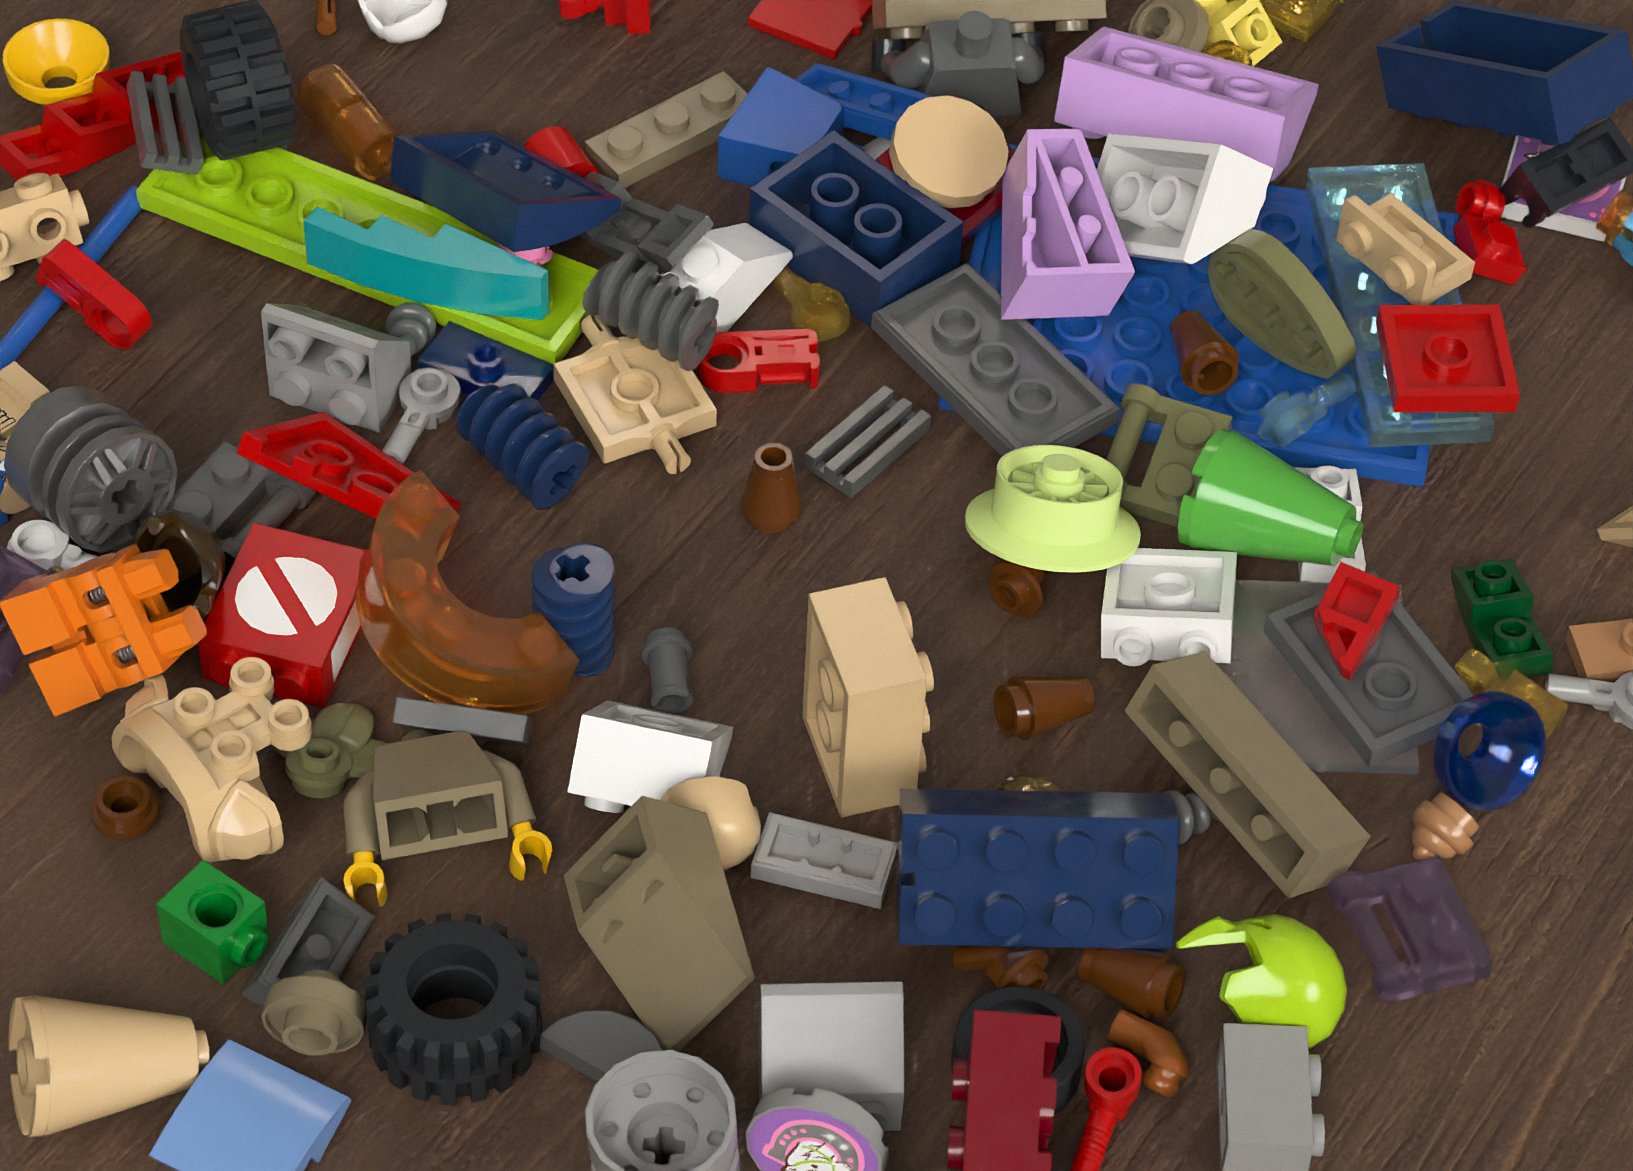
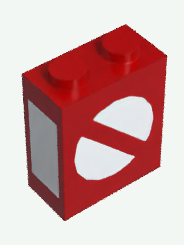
(289, 606)

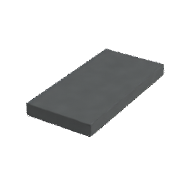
(992, 369)

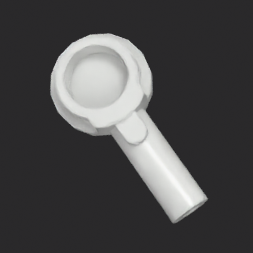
(46, 545)

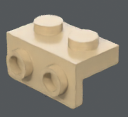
(1402, 249)

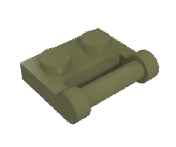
(1174, 457)

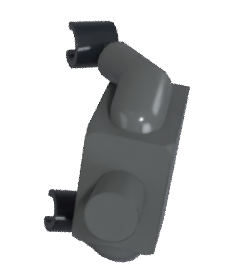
(966, 58)

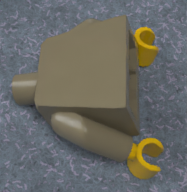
(436, 797)

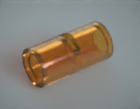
(348, 120)

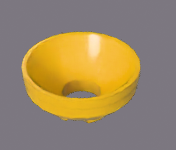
(52, 51)

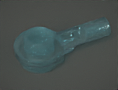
(1291, 416)

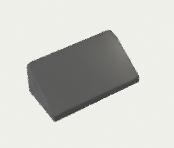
(315, 935)

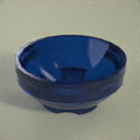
(1506, 757)

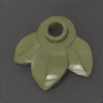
(337, 751)

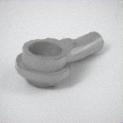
(427, 400)
(1602, 695)

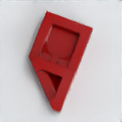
(1353, 615)

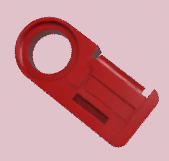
(94, 294)
(763, 358)

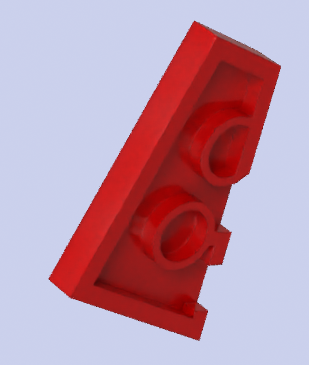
(328, 460)

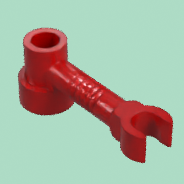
(1111, 1086)

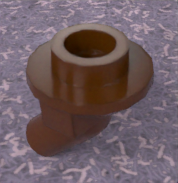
(1016, 588)
(1003, 965)

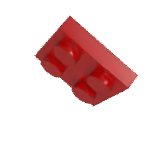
(1447, 358)

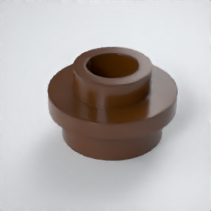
(122, 794)

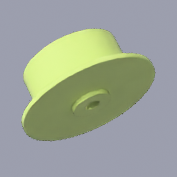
(1054, 511)

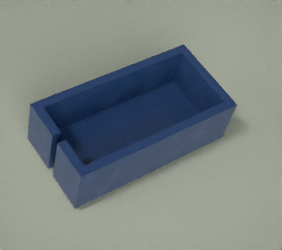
(1507, 71)
(1036, 868)

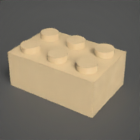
(865, 695)

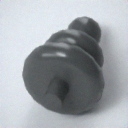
(412, 324)
(1192, 813)

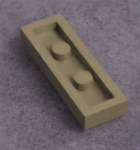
(665, 131)

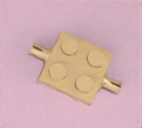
(633, 398)

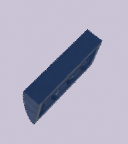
(499, 187)

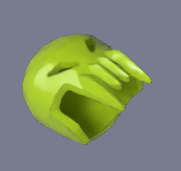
(1291, 976)

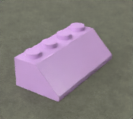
(1175, 93)

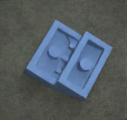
(250, 1117)

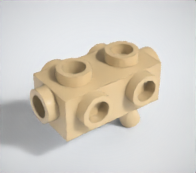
(25, 206)

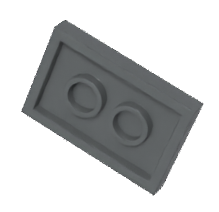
(1394, 696)

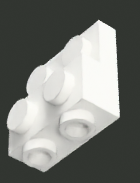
(1169, 606)

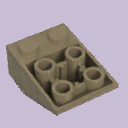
(662, 918)

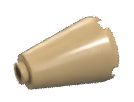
(95, 1060)

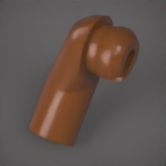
(1157, 1046)

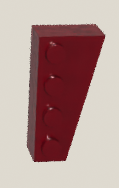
(1005, 1094)

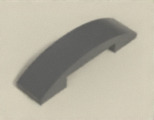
(645, 229)

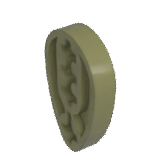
(1279, 304)

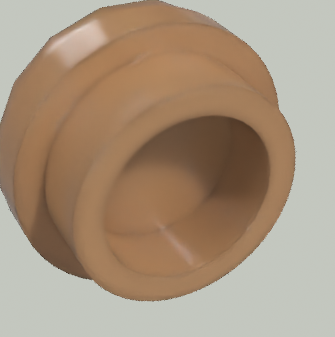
(1441, 829)

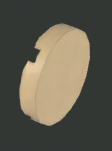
(949, 150)

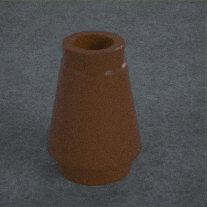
(1203, 355)
(772, 490)
(1039, 703)
(1136, 978)

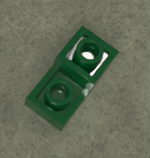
(1499, 618)

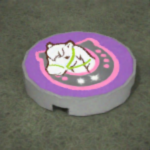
(814, 1134)

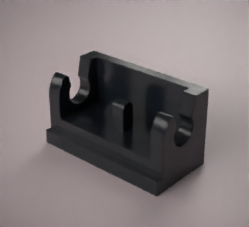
(1570, 172)

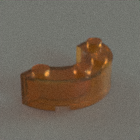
(434, 637)

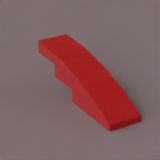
(85, 126)

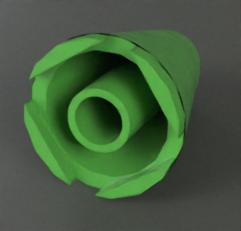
(1263, 507)

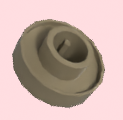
(1172, 22)
(314, 1013)

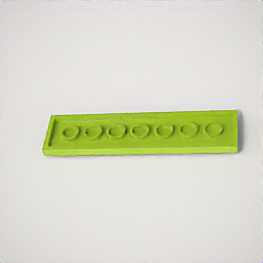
(269, 194)

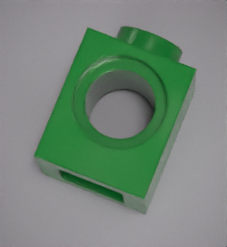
(207, 900)

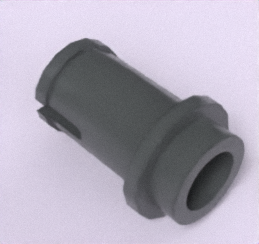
(667, 658)

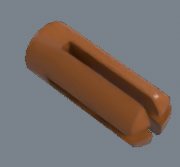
(326, 16)

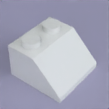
(641, 753)

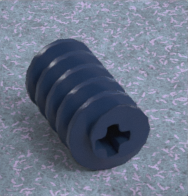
(522, 442)
(577, 599)

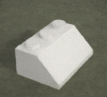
(1180, 195)

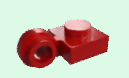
(1483, 237)

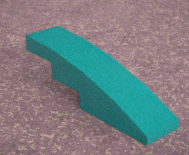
(440, 271)

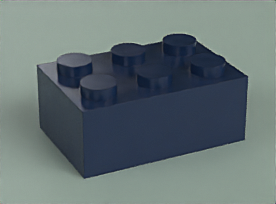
(855, 225)

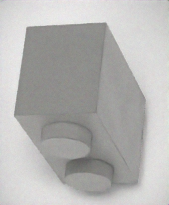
(1266, 1098)

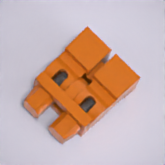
(101, 625)

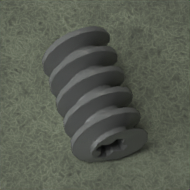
(653, 310)

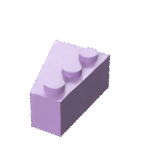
(1058, 232)

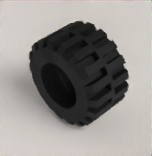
(238, 79)
(453, 1054)

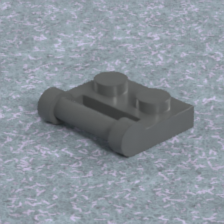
(229, 488)

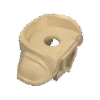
(209, 756)

